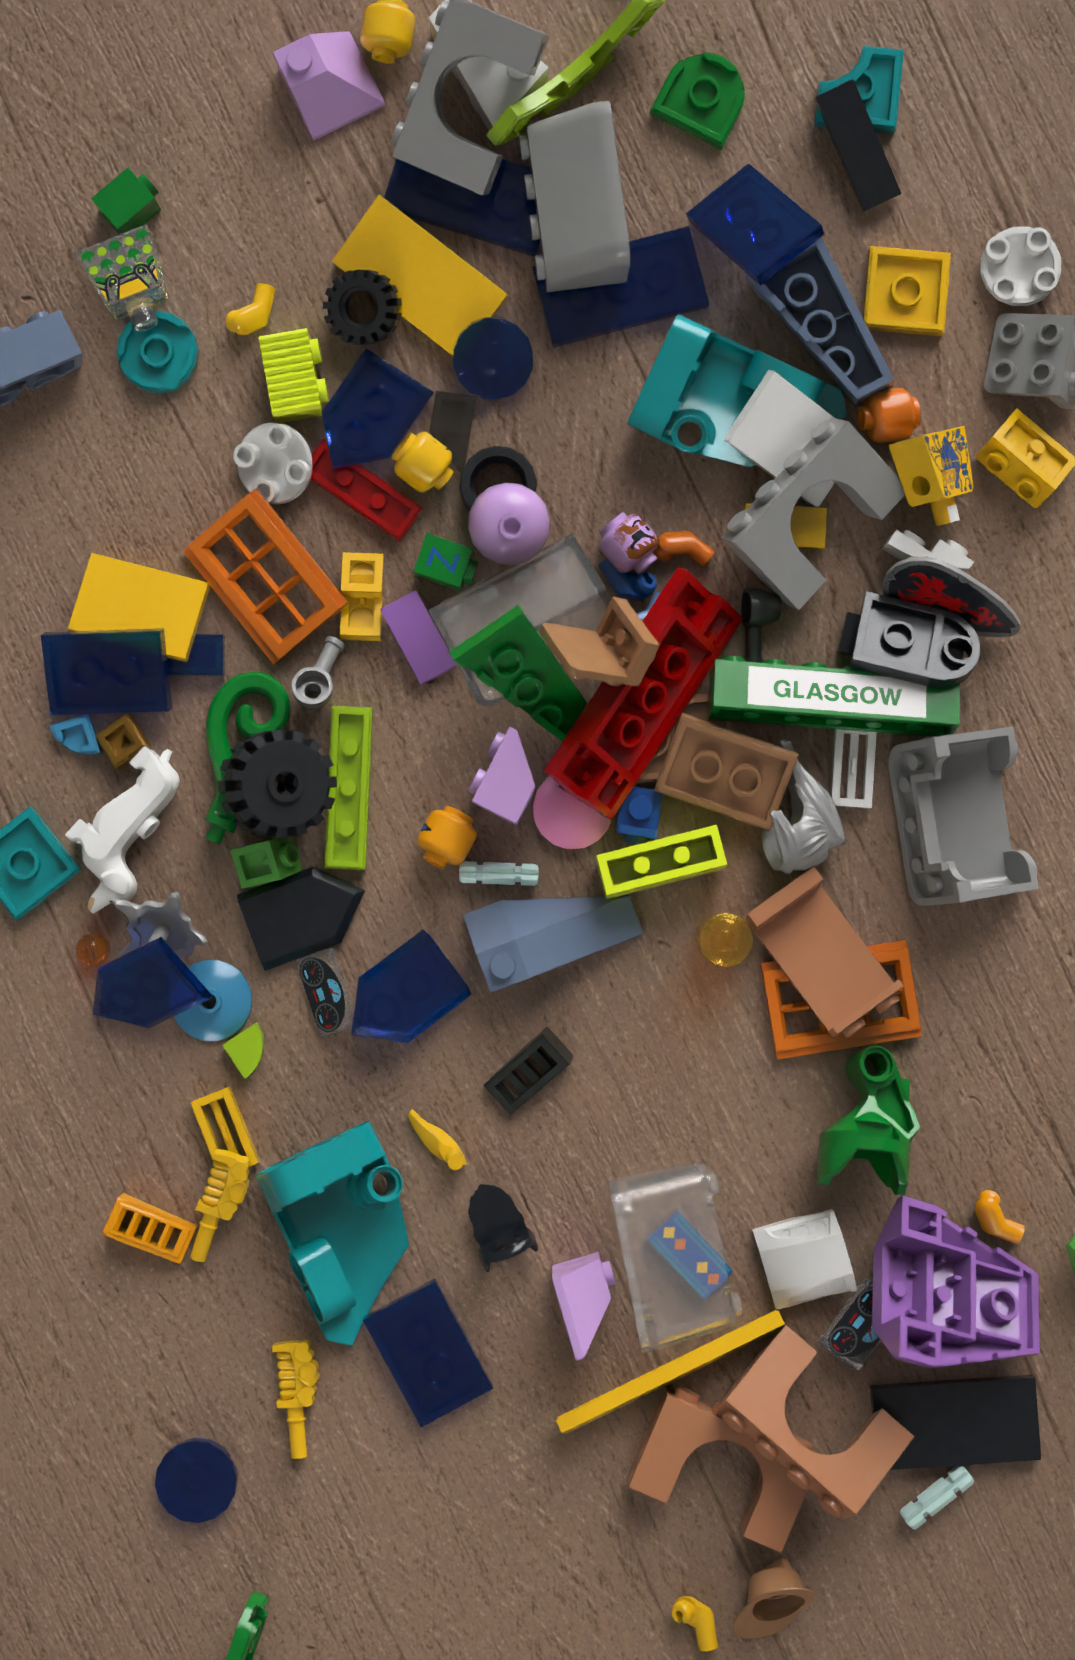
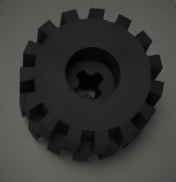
(251, 784)

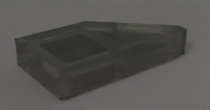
(453, 424)

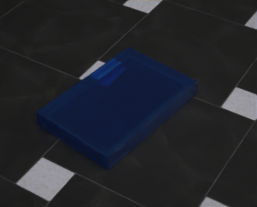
(755, 224)
(106, 671)
(428, 1352)

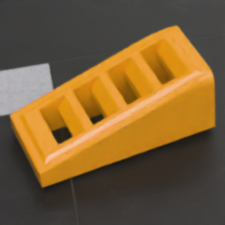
(156, 1215)

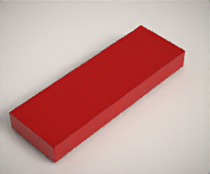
(365, 494)

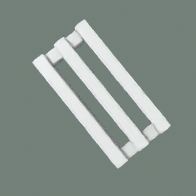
(868, 776)

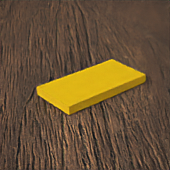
(434, 283)

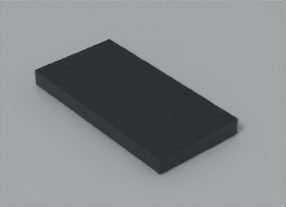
(964, 1420)

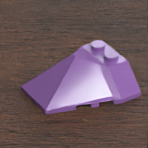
(948, 1294)

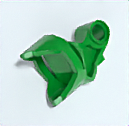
(876, 1128)

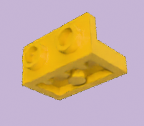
(1026, 459)

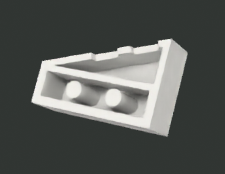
(492, 84)

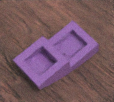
(418, 637)

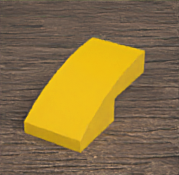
(363, 589)

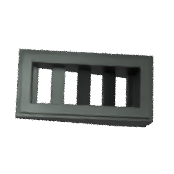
(554, 1048)

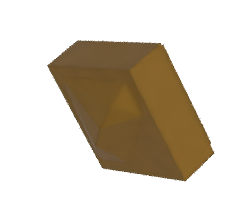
(123, 740)

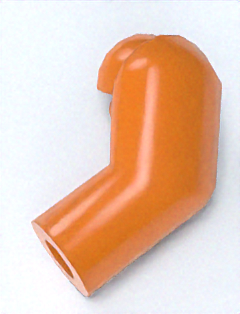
(683, 542)

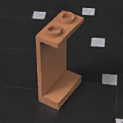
(822, 955)

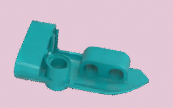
(709, 383)

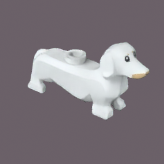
(121, 823)

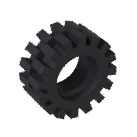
(338, 309)

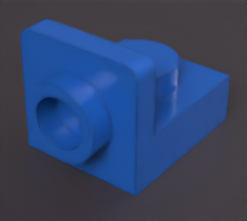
(639, 816)

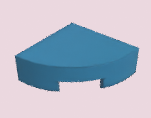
(78, 735)

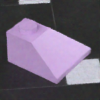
(328, 81)
(583, 1297)

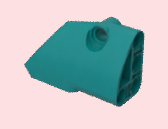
(337, 1226)

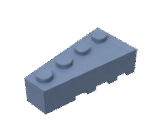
(823, 317)
(36, 354)

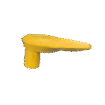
(438, 1142)

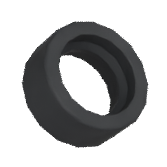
(489, 456)

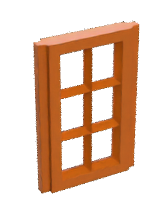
(294, 554)
(872, 1033)

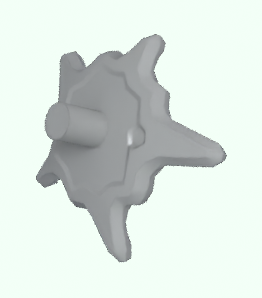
(158, 920)

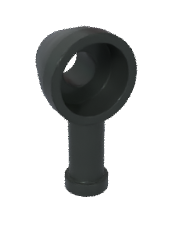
(757, 610)

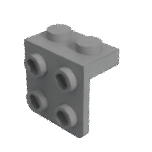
(1033, 357)

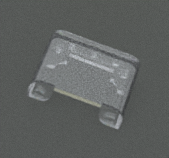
(673, 1255)

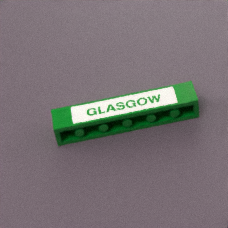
(828, 698)

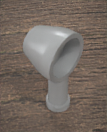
(317, 677)

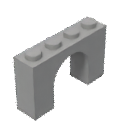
(425, 135)
(763, 531)

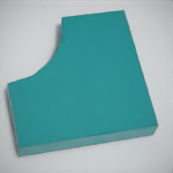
(878, 83)

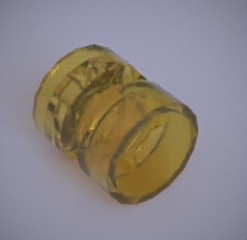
(724, 939)

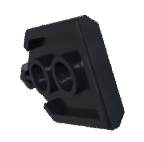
(298, 915)

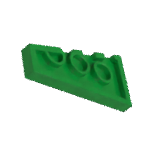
(524, 670)

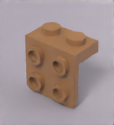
(613, 653)

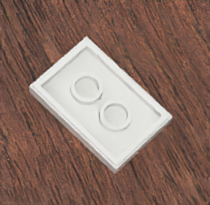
(777, 425)

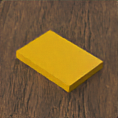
(140, 597)

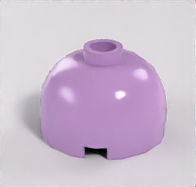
(508, 523)

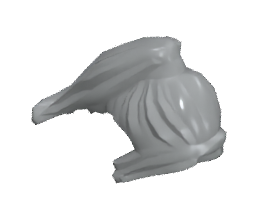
(812, 828)

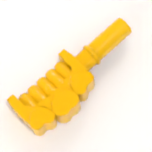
(223, 1195)
(298, 1386)

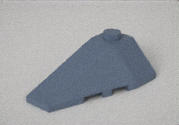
(537, 935)

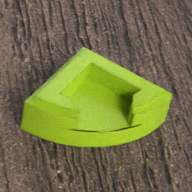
(246, 1049)

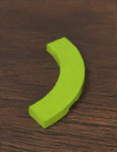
(575, 76)

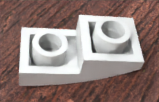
(910, 545)

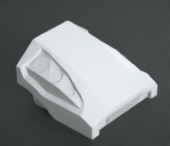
(804, 1258)

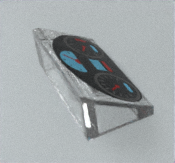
(326, 991)
(851, 1332)

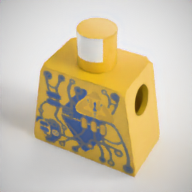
(934, 471)

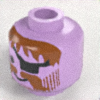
(629, 543)

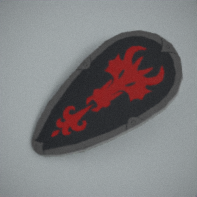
(951, 589)

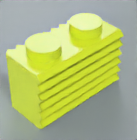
(292, 375)

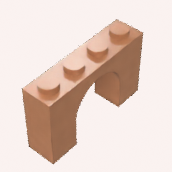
(758, 1408)
(685, 1424)

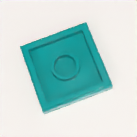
(31, 863)

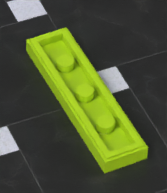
(352, 765)

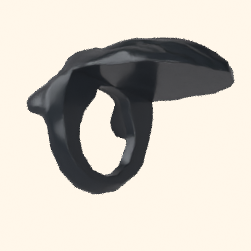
(498, 1226)

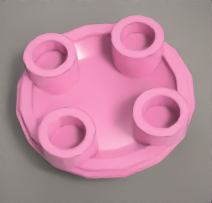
(566, 819)

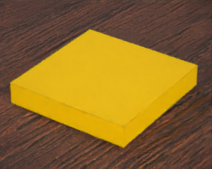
(906, 290)

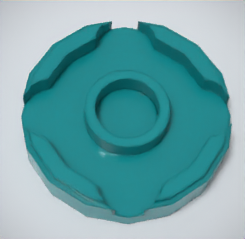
(159, 357)

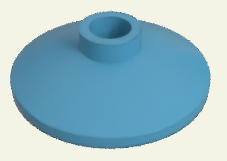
(231, 1007)

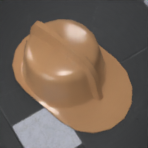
(773, 1601)

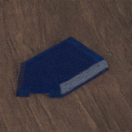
(372, 411)
(147, 986)
(407, 992)

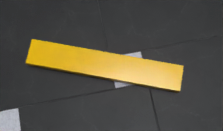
(670, 1372)

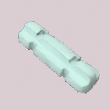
(498, 873)
(936, 1496)

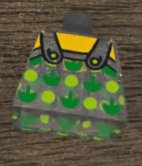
(127, 275)

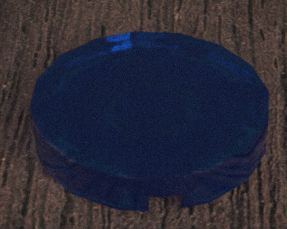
(492, 358)
(196, 1480)

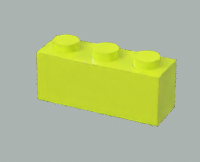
(661, 861)

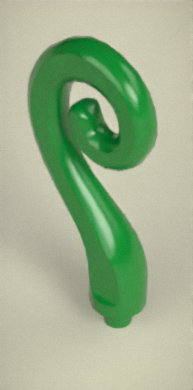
(217, 739)

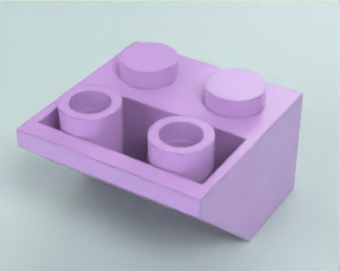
(508, 781)

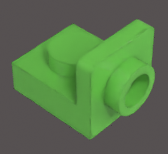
(266, 861)

